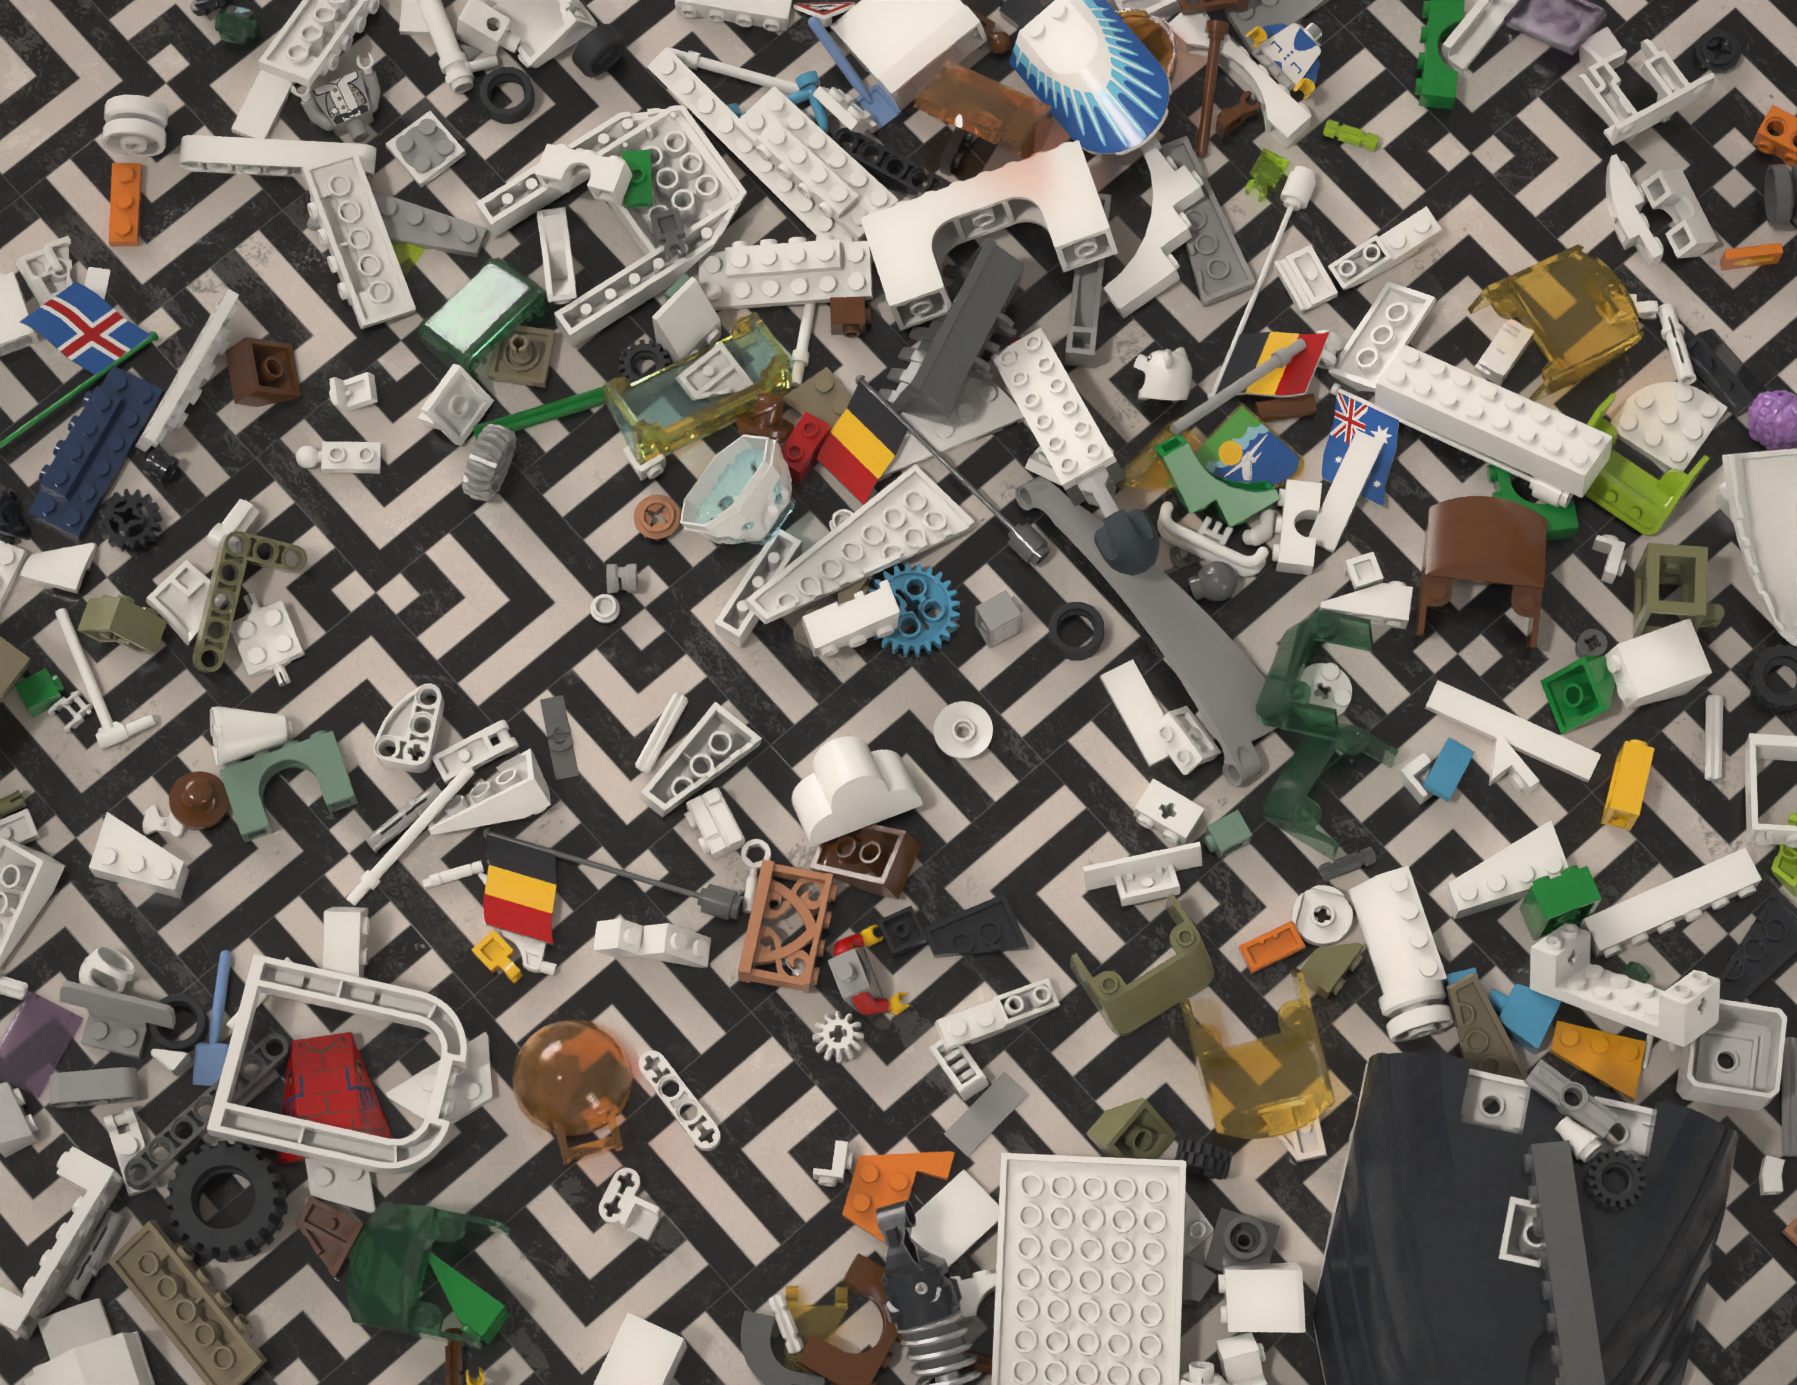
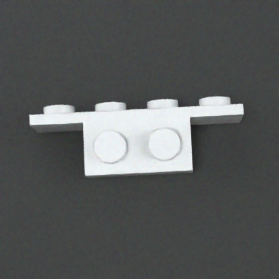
(1144, 875)

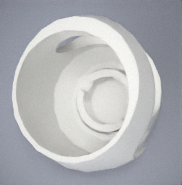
(106, 970)

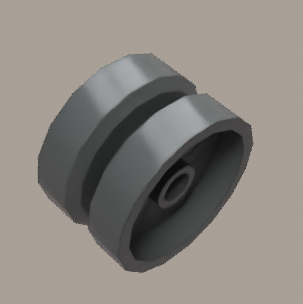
(1781, 195)

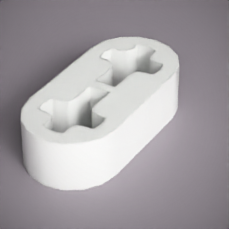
(613, 1192)

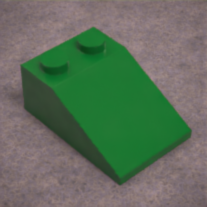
(475, 1309)

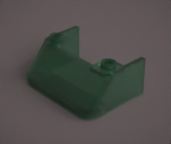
(1285, 698)
(1288, 800)

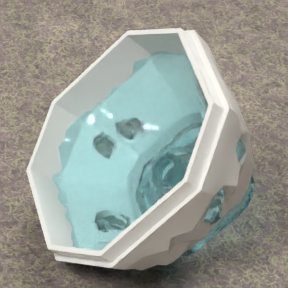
(741, 494)

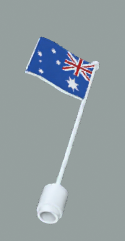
(1359, 414)

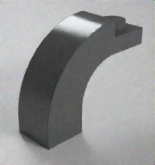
(756, 1347)

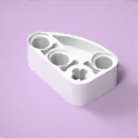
(400, 731)

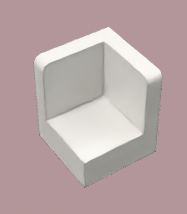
(1363, 571)
(1413, 777)
(640, 1218)

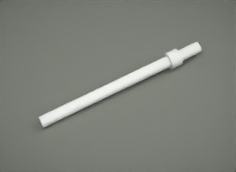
(694, 60)
(800, 355)
(371, 878)

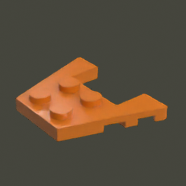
(889, 1180)

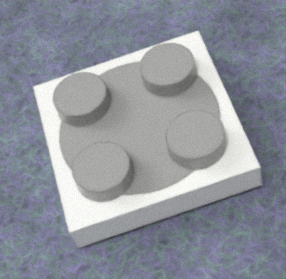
(425, 149)

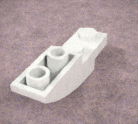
(1624, 206)
(1386, 251)
(998, 1015)

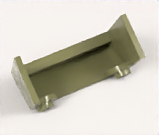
(1157, 991)

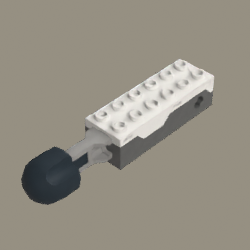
(1076, 449)

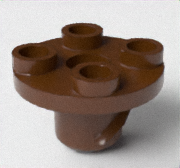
(765, 419)
(198, 800)

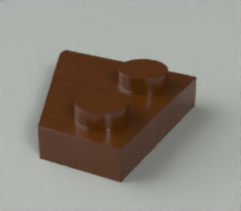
(329, 1232)

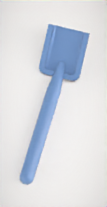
(871, 99)
(211, 1055)

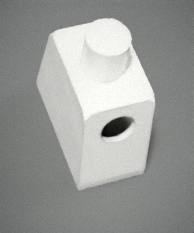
(486, 28)

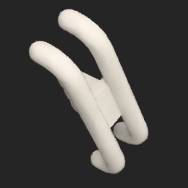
(1209, 543)

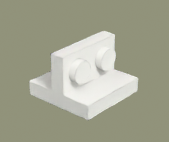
(455, 405)

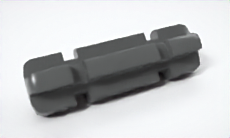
(1347, 864)

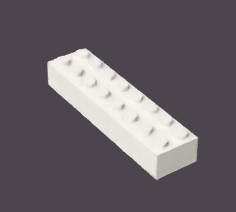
(1493, 420)

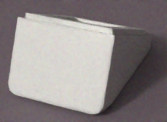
(172, 1060)

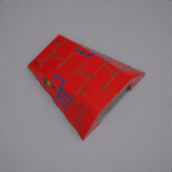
(331, 1088)

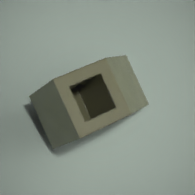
(1328, 965)

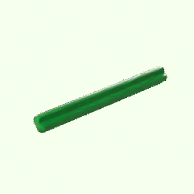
(547, 411)

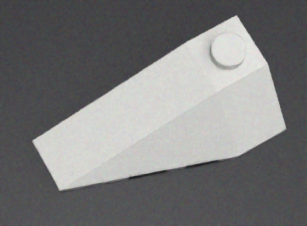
(507, 796)
(25, 887)

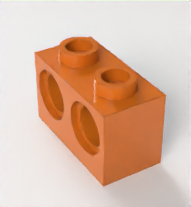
(1782, 145)

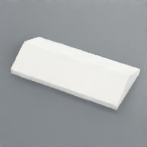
(1381, 336)

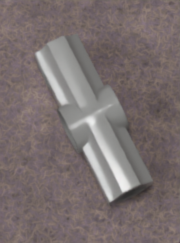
(1554, 1085)

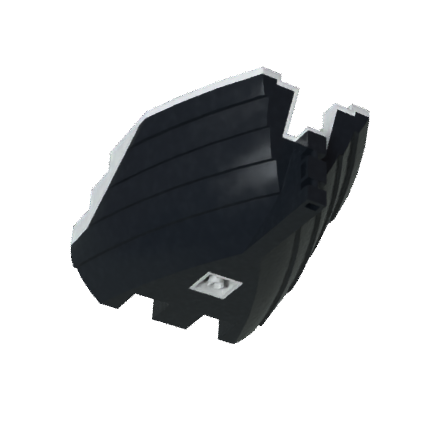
(1437, 1246)

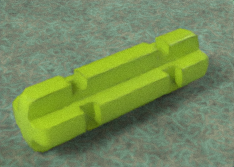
(1351, 135)

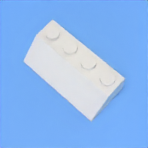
(1396, 930)

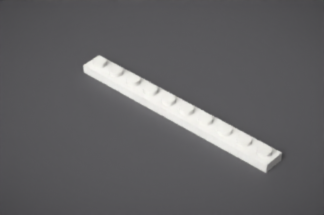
(721, 122)

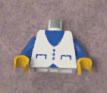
(1289, 54)

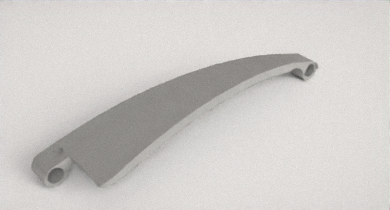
(1199, 651)

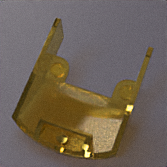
(1576, 311)
(1267, 1082)

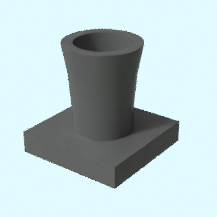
(1226, 1250)

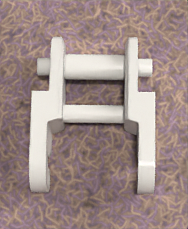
(65, 703)

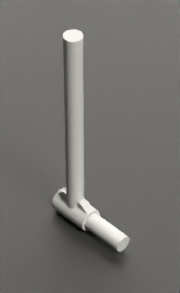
(110, 732)

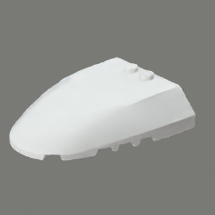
(1764, 517)

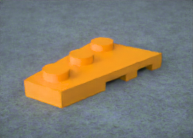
(1603, 1055)

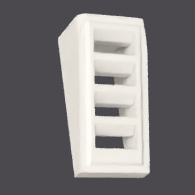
(967, 1083)

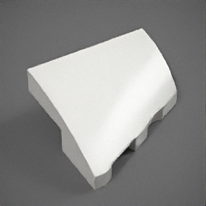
(47, 270)
(59, 567)

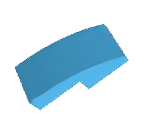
(1448, 769)

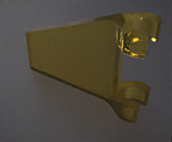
(814, 1319)

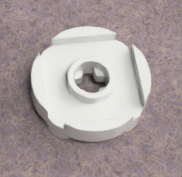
(1335, 680)
(1335, 905)

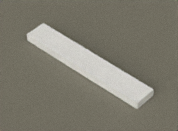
(1519, 733)

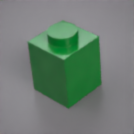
(40, 691)

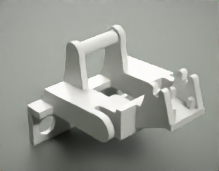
(1601, 86)

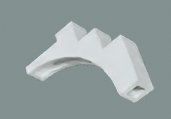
(1153, 264)

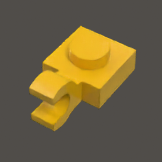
(496, 954)

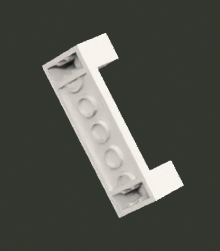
(1564, 972)
(100, 1188)

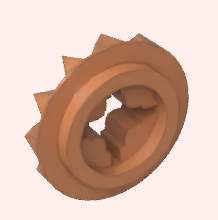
(653, 505)

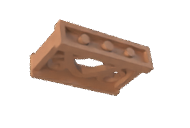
(771, 890)

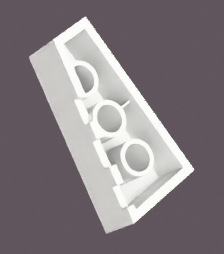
(704, 754)
(1507, 873)

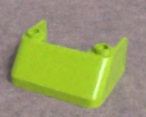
(1633, 492)

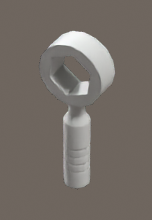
(752, 880)

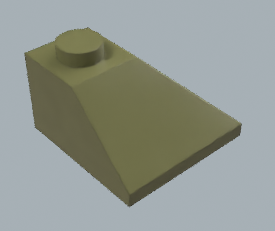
(1132, 1131)

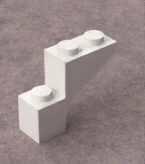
(557, 255)
(656, 942)

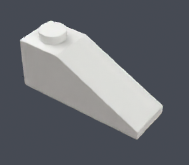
(1382, 603)

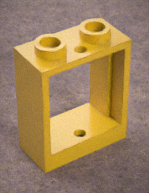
(1628, 784)

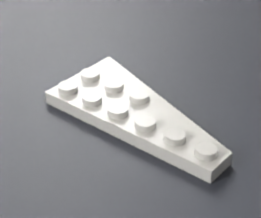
(980, 411)

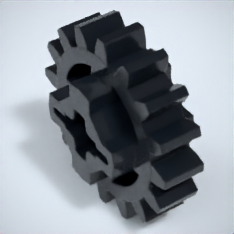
(137, 530)

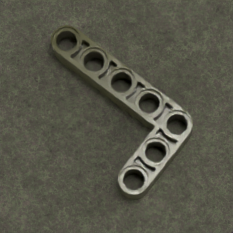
(231, 589)

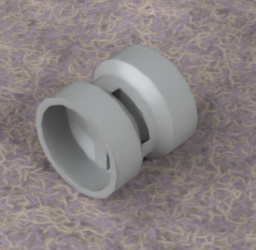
(628, 577)

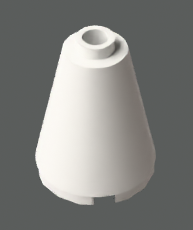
(245, 733)

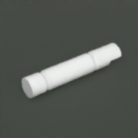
(453, 874)

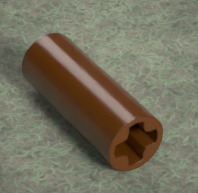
(1286, 408)

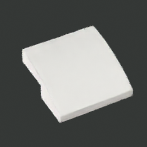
(74, 1327)

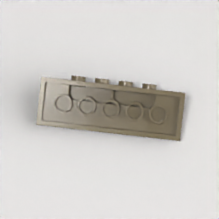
(188, 1306)

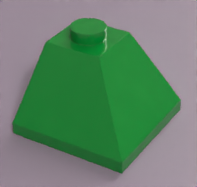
(1579, 692)

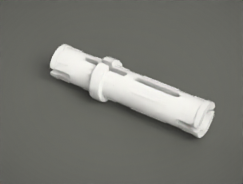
(1669, 319)

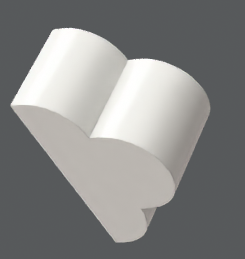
(852, 789)

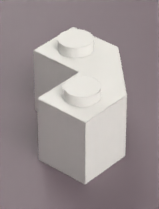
(1241, 1360)

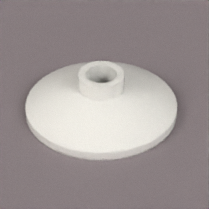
(963, 716)

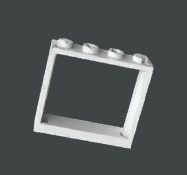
(1773, 748)

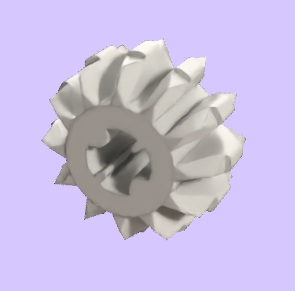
(828, 1031)

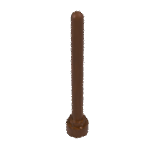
(1216, 31)

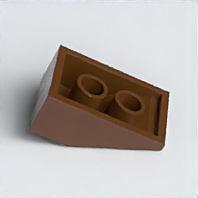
(869, 859)

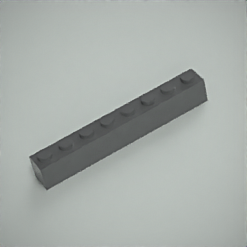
(1564, 1264)

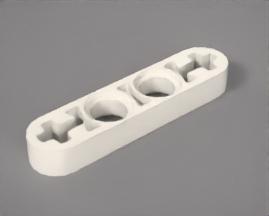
(677, 1102)

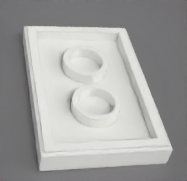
(955, 1218)

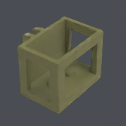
(1673, 566)

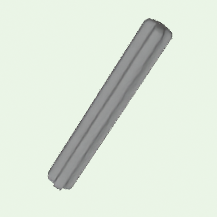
(1789, 1098)

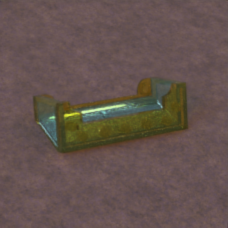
(662, 418)

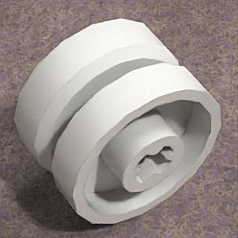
(135, 125)
(1416, 1010)

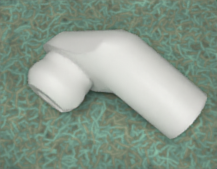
(1261, 532)

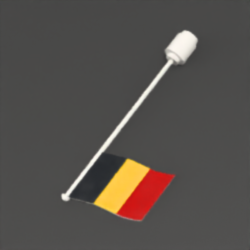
(1253, 349)

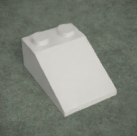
(686, 322)

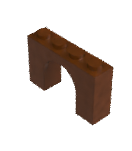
(851, 1368)

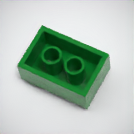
(1559, 901)

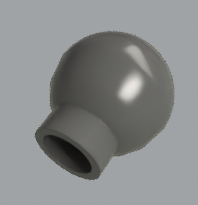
(1214, 582)

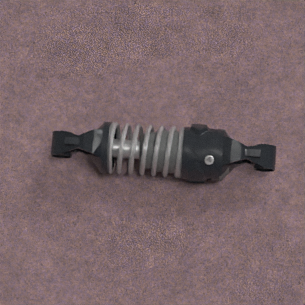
(923, 1301)

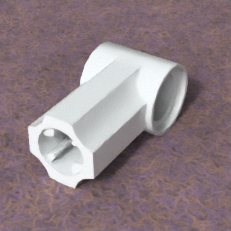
(240, 518)

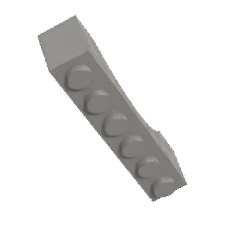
(1085, 308)

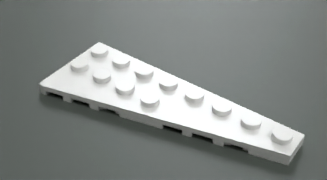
(886, 530)

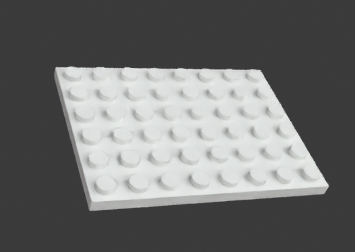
(1088, 1271)

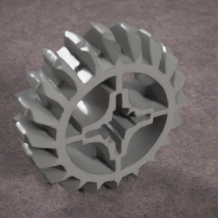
(489, 462)

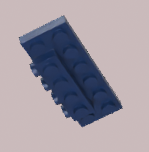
(94, 451)

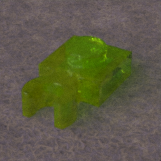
(1266, 171)

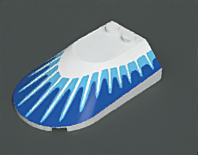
(1093, 75)

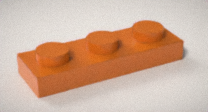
(125, 204)

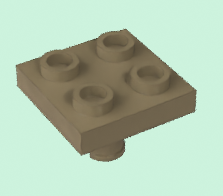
(523, 357)

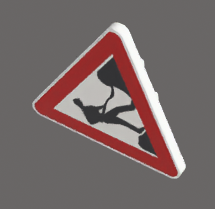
(824, 11)

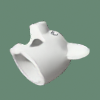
(1166, 374)

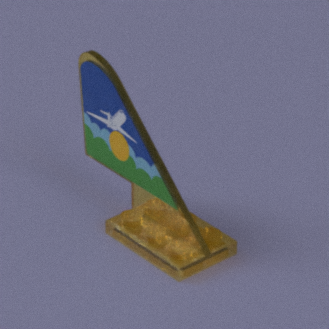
(1236, 450)

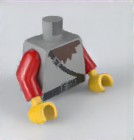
(857, 979)

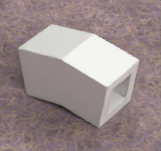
(1770, 1176)

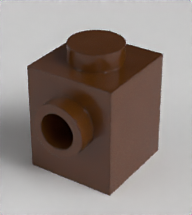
(849, 316)

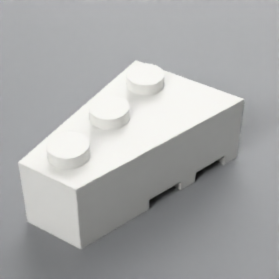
(136, 861)
(346, 940)

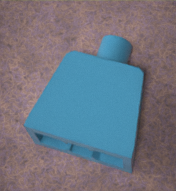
(1525, 1015)

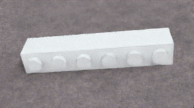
(1671, 902)

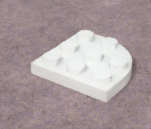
(1668, 422)

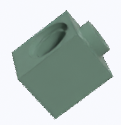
(1227, 834)

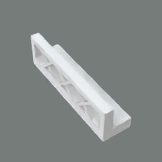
(1474, 32)

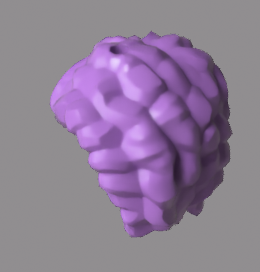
(1774, 420)

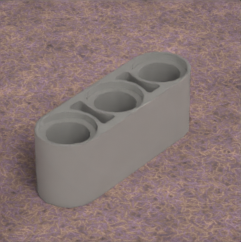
(93, 1087)

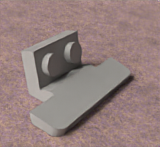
(115, 1019)

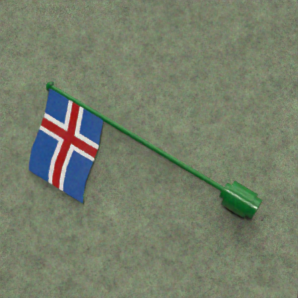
(85, 333)

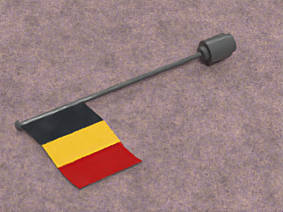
(867, 443)
(524, 887)

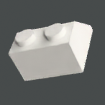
(15, 1127)

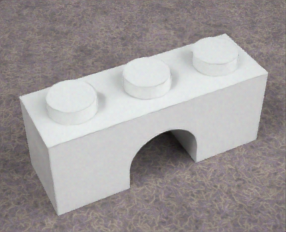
(563, 165)
(1672, 193)
(1295, 551)

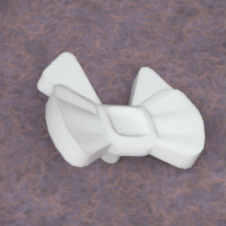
(153, 822)

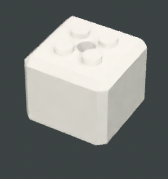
(1754, 1041)

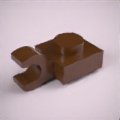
(1233, 117)

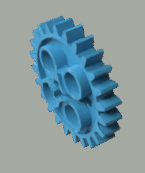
(934, 595)

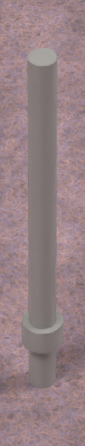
(1278, 359)

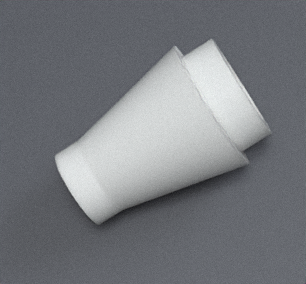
(1583, 1143)

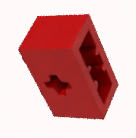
(803, 445)

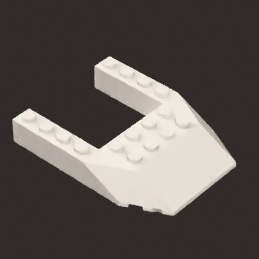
(684, 175)

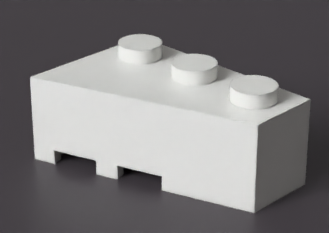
(852, 621)

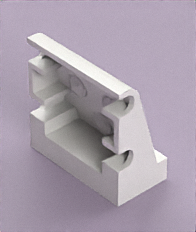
(908, 41)

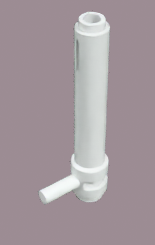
(452, 61)

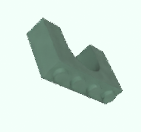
(248, 779)

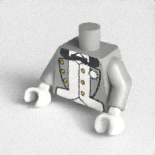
(344, 103)

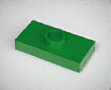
(640, 187)

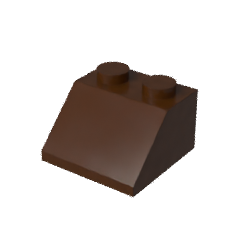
(262, 372)

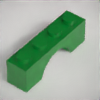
(1438, 80)

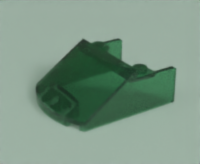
(391, 1267)

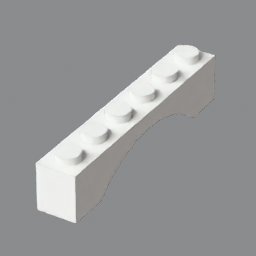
(1282, 114)

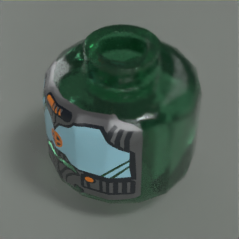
(236, 25)

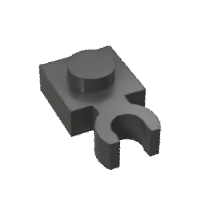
(668, 230)

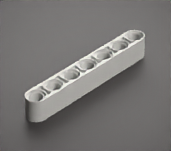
(264, 156)

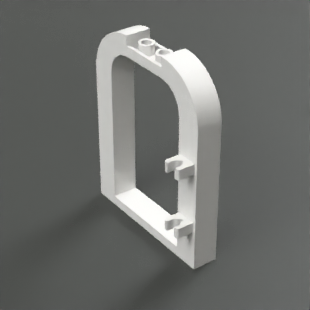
(324, 1141)

